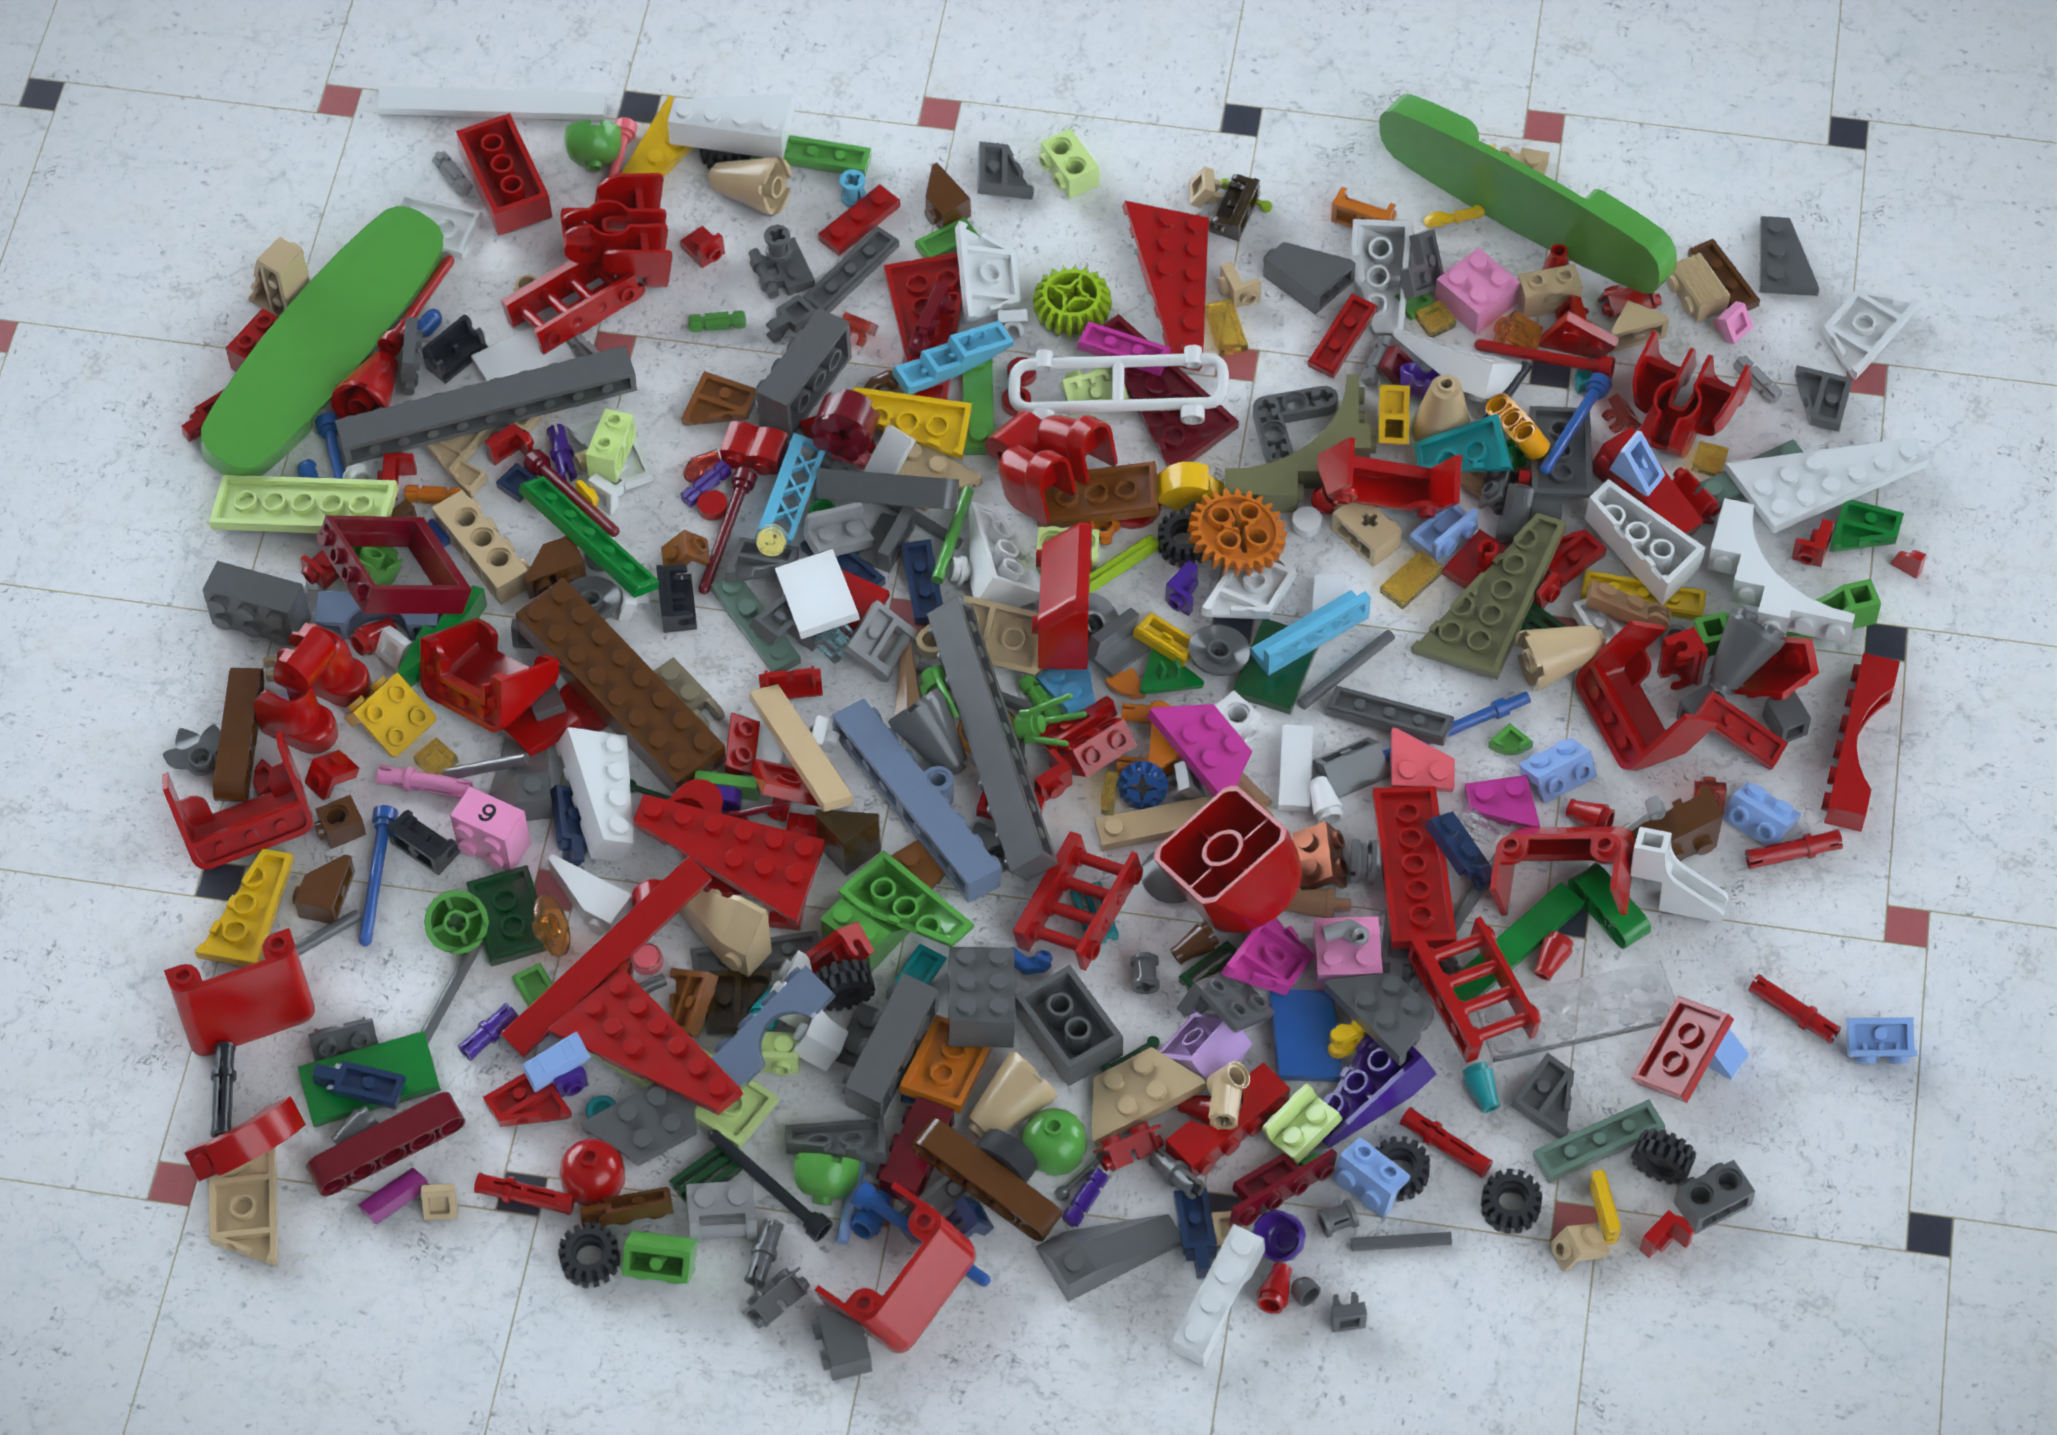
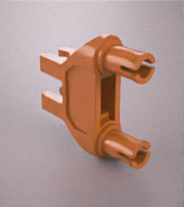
(1160, 750)

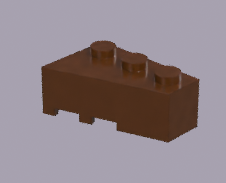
(1693, 825)

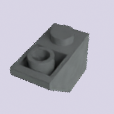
(844, 1344)

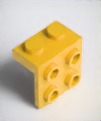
(391, 714)

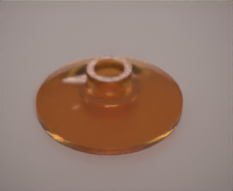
(551, 925)

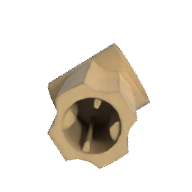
(1225, 1090)

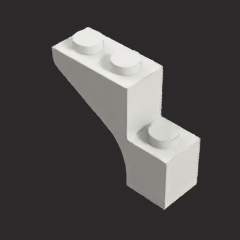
(1682, 888)
(817, 1038)

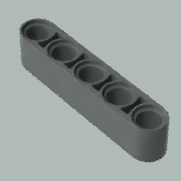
(887, 489)

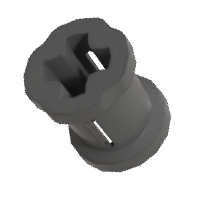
(777, 241)
(1145, 973)
(1337, 1218)

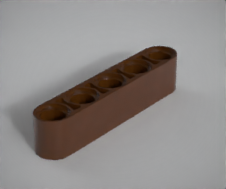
(238, 735)
(986, 1180)

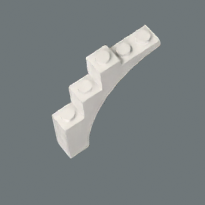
(1758, 585)

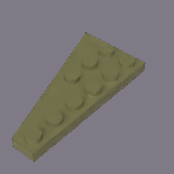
(1492, 609)

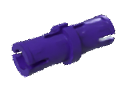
(561, 452)
(487, 1031)

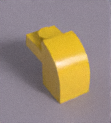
(1393, 415)
(1185, 484)

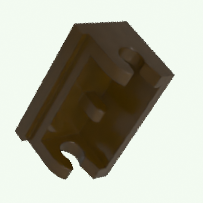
(1236, 207)

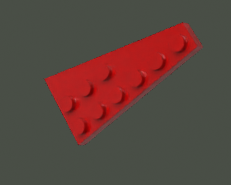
(744, 854)

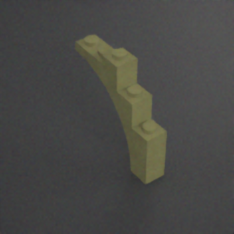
(1286, 478)

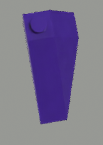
(1374, 1087)

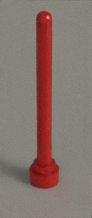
(393, 340)
(1600, 365)

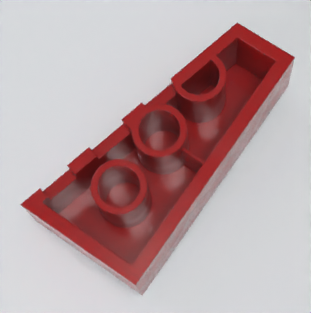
(1664, 499)

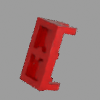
(1683, 656)
(844, 943)

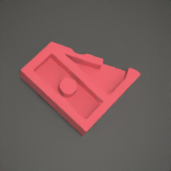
(1419, 764)

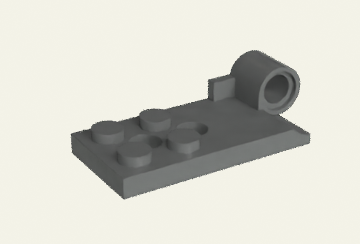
(1572, 473)

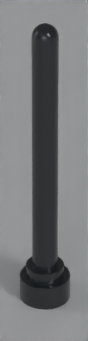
(815, 1224)

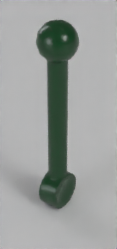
(634, 787)
(1152, 1041)

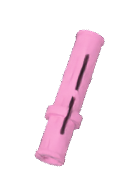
(410, 780)

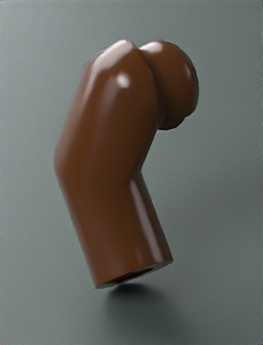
(882, 379)

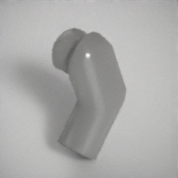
(1348, 930)

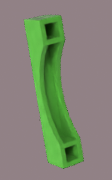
(1856, 598)

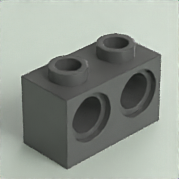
(1718, 1202)

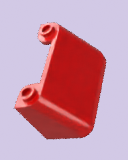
(476, 680)
(244, 1001)

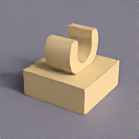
(1204, 188)
(439, 1201)

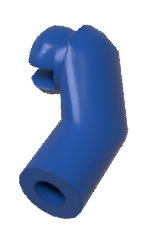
(429, 322)

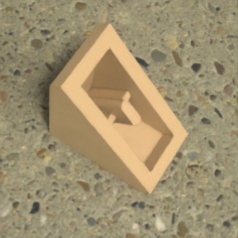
(1636, 325)

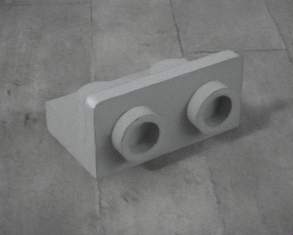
(837, 530)

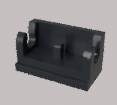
(453, 348)
(676, 598)
(422, 842)

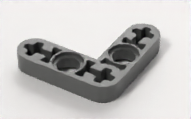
(1282, 414)

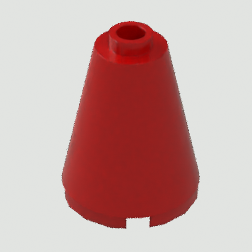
(367, 386)

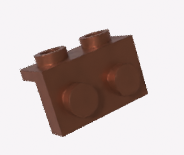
(1321, 856)

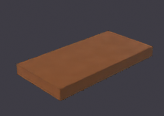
(1109, 495)

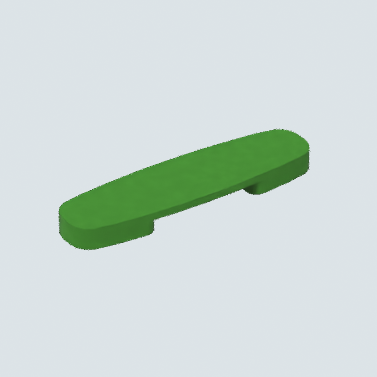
(1595, 229)
(320, 342)

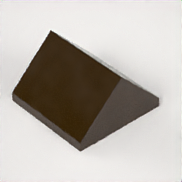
(849, 837)

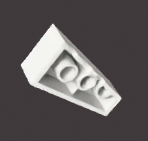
(734, 124)
(1644, 541)
(600, 785)

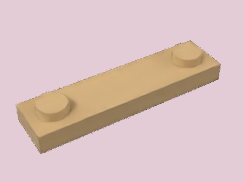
(1146, 824)

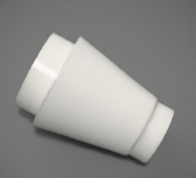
(1325, 801)

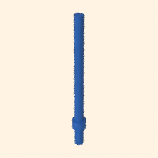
(1498, 709)

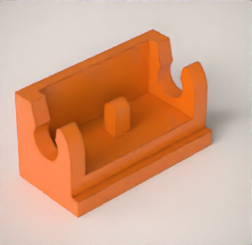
(1346, 209)

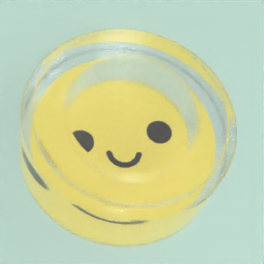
(771, 540)

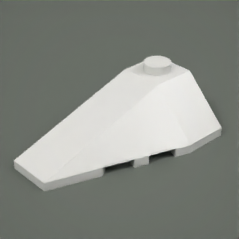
(1379, 254)
(1478, 373)
(996, 562)

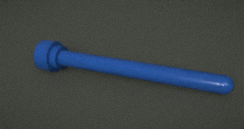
(1596, 389)
(327, 429)
(381, 818)
(868, 1199)

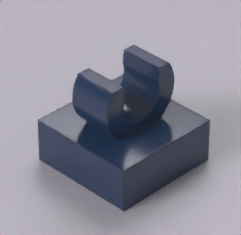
(973, 1215)

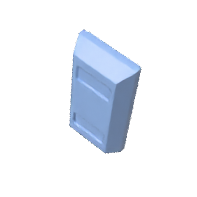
(555, 1061)

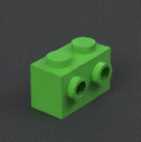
(659, 1257)

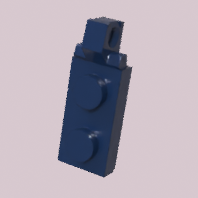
(567, 825)
(1460, 849)
(361, 1083)
(1196, 1230)

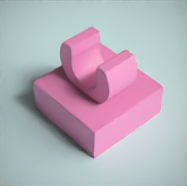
(1733, 322)

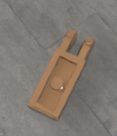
(1625, 606)

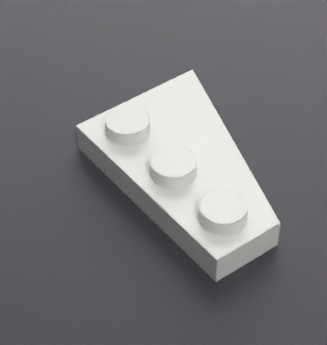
(636, 469)

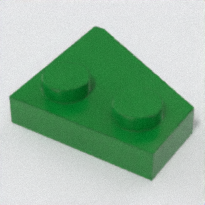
(1865, 526)

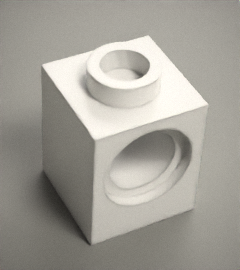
(1236, 708)

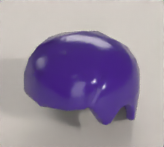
(1417, 379)
(1282, 1235)

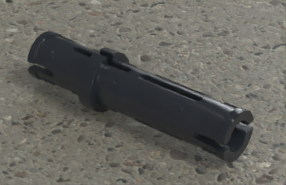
(223, 1077)

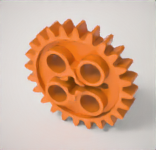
(1223, 536)

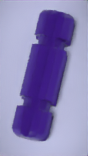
(706, 482)
(1085, 1197)

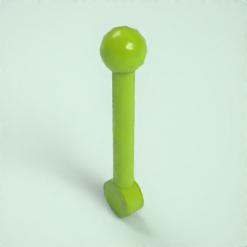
(1265, 206)

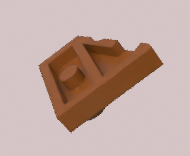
(719, 400)
(691, 999)

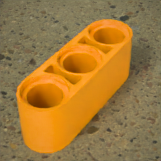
(1518, 426)

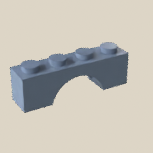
(342, 615)
(743, 1054)

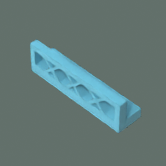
(784, 478)
(1311, 631)

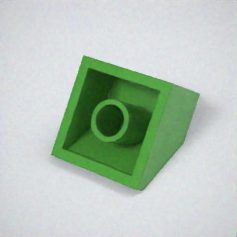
(881, 934)

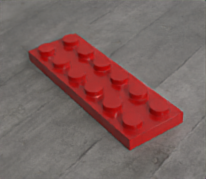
(1413, 867)

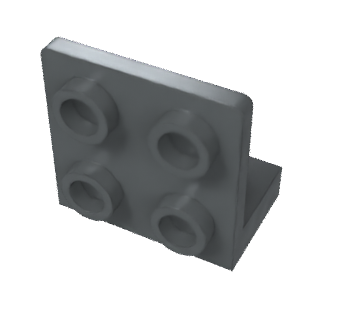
(1231, 999)

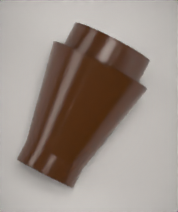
(1195, 943)

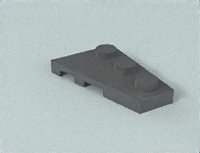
(1783, 260)
(851, 1139)

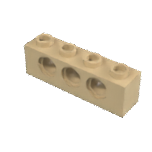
(502, 581)

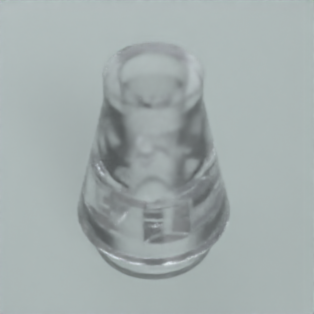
(1478, 826)

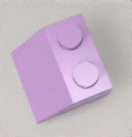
(1206, 1044)

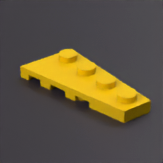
(654, 151)
(931, 421)
(250, 912)

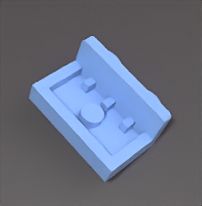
(1442, 533)
(1559, 769)
(1760, 814)
(1880, 1038)
(1369, 1176)

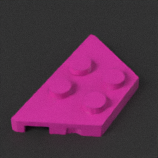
(1204, 743)
(1270, 958)

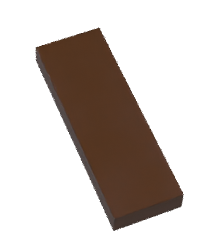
(1727, 274)

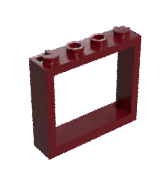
(448, 588)

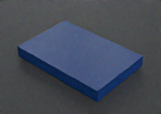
(1302, 1036)

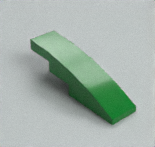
(476, 604)

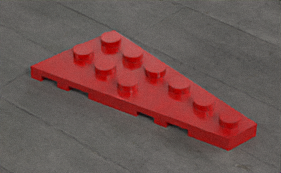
(1174, 268)
(909, 290)
(639, 1037)

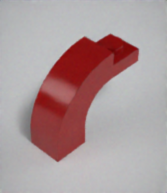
(247, 1141)

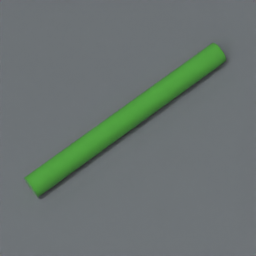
(952, 535)

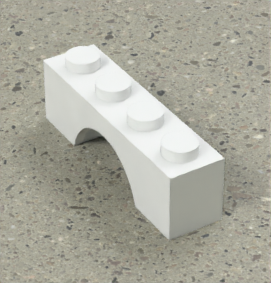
(1209, 1309)

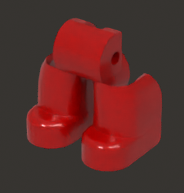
(622, 229)
(1705, 413)
(1047, 454)
(317, 668)

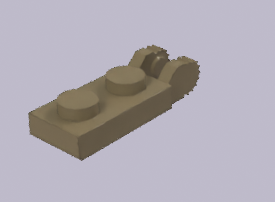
(689, 690)

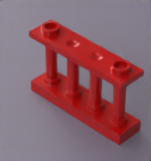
(557, 285)
(1060, 879)
(1454, 1011)

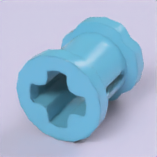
(853, 187)

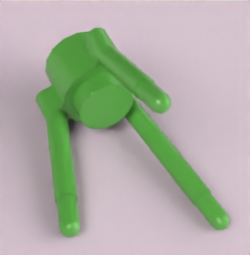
(935, 678)
(1030, 724)

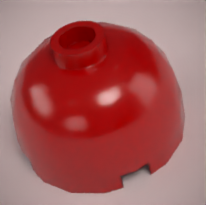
(592, 1171)

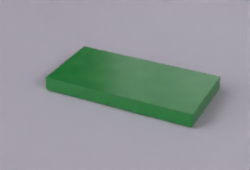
(402, 1055)

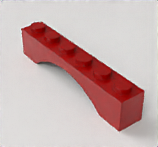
(1850, 791)

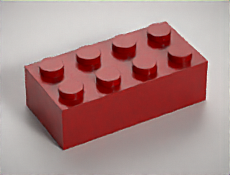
(504, 174)

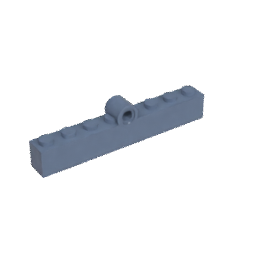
(919, 799)

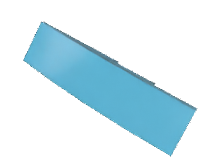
(952, 359)

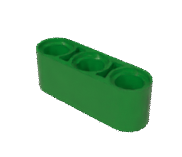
(1594, 888)

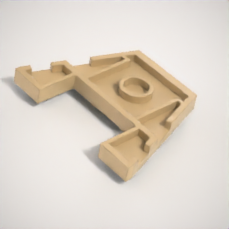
(455, 453)

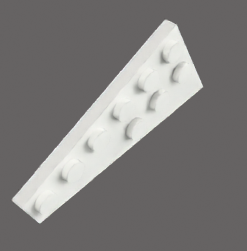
(1808, 483)

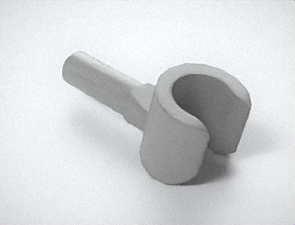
(1655, 811)

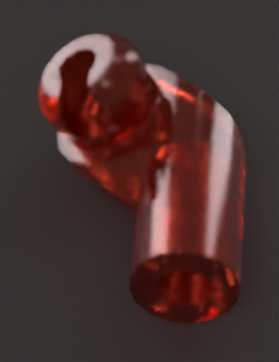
(698, 465)

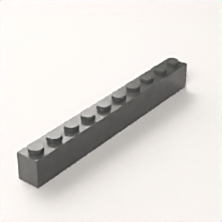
(486, 405)
(991, 739)

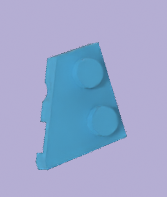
(1064, 681)

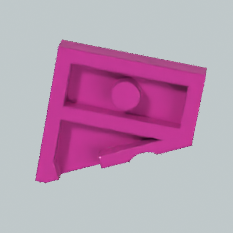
(1504, 801)

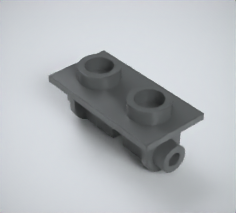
(1496, 488)
(337, 1041)
(765, 1304)

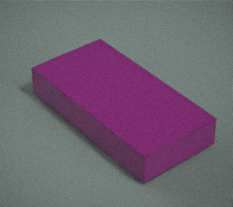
(393, 1196)

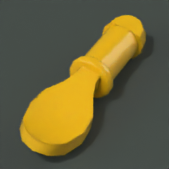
(1441, 218)

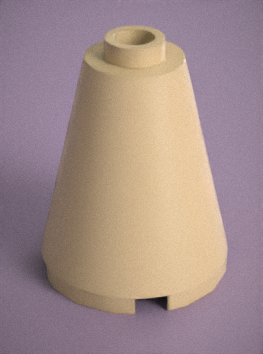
(753, 182)
(1440, 409)
(1556, 652)
(1011, 1097)

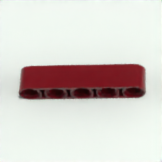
(385, 1144)

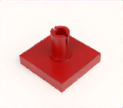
(1473, 559)
(782, 784)

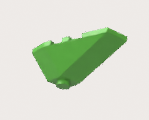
(900, 898)

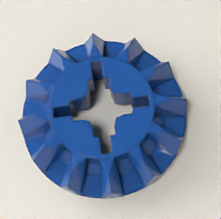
(1154, 776)

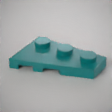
(1478, 442)

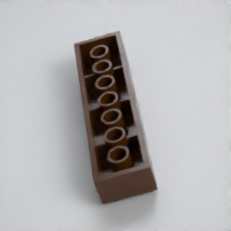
(620, 686)

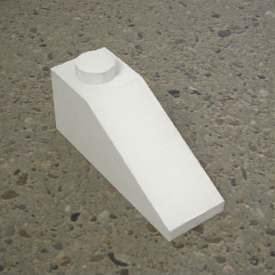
(594, 899)

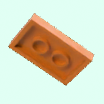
(943, 1071)

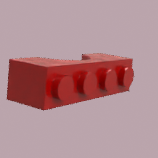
(1203, 1144)

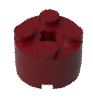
(845, 424)

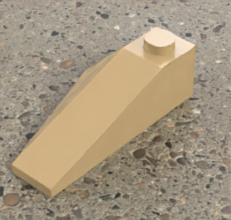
(731, 929)

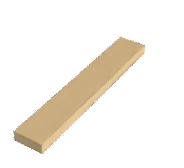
(801, 748)

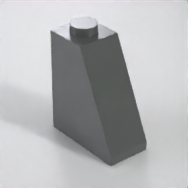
(1308, 274)

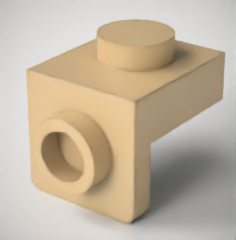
(1232, 285)
(1578, 1244)

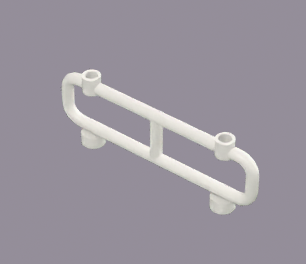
(1191, 408)

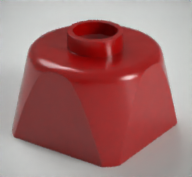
(1233, 863)

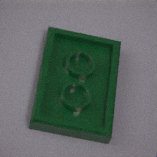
(1280, 688)
(510, 913)

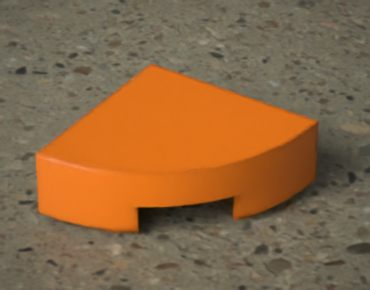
(1125, 684)

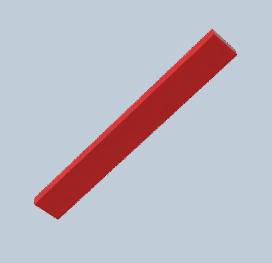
(607, 955)

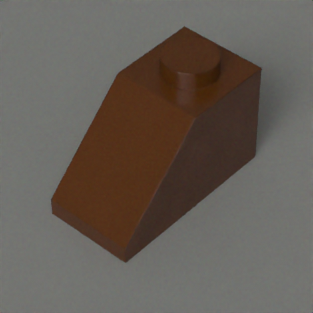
(945, 199)
(324, 890)

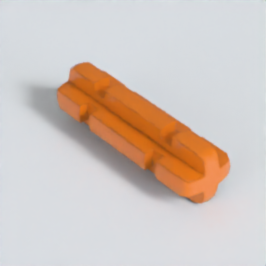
(428, 494)

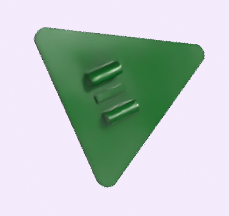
(1167, 676)

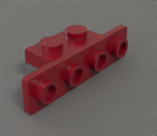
(1276, 1182)

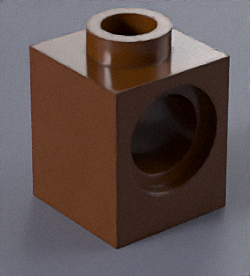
(339, 810)

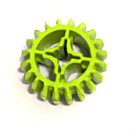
(1076, 299)

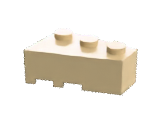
(279, 276)

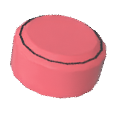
(647, 959)

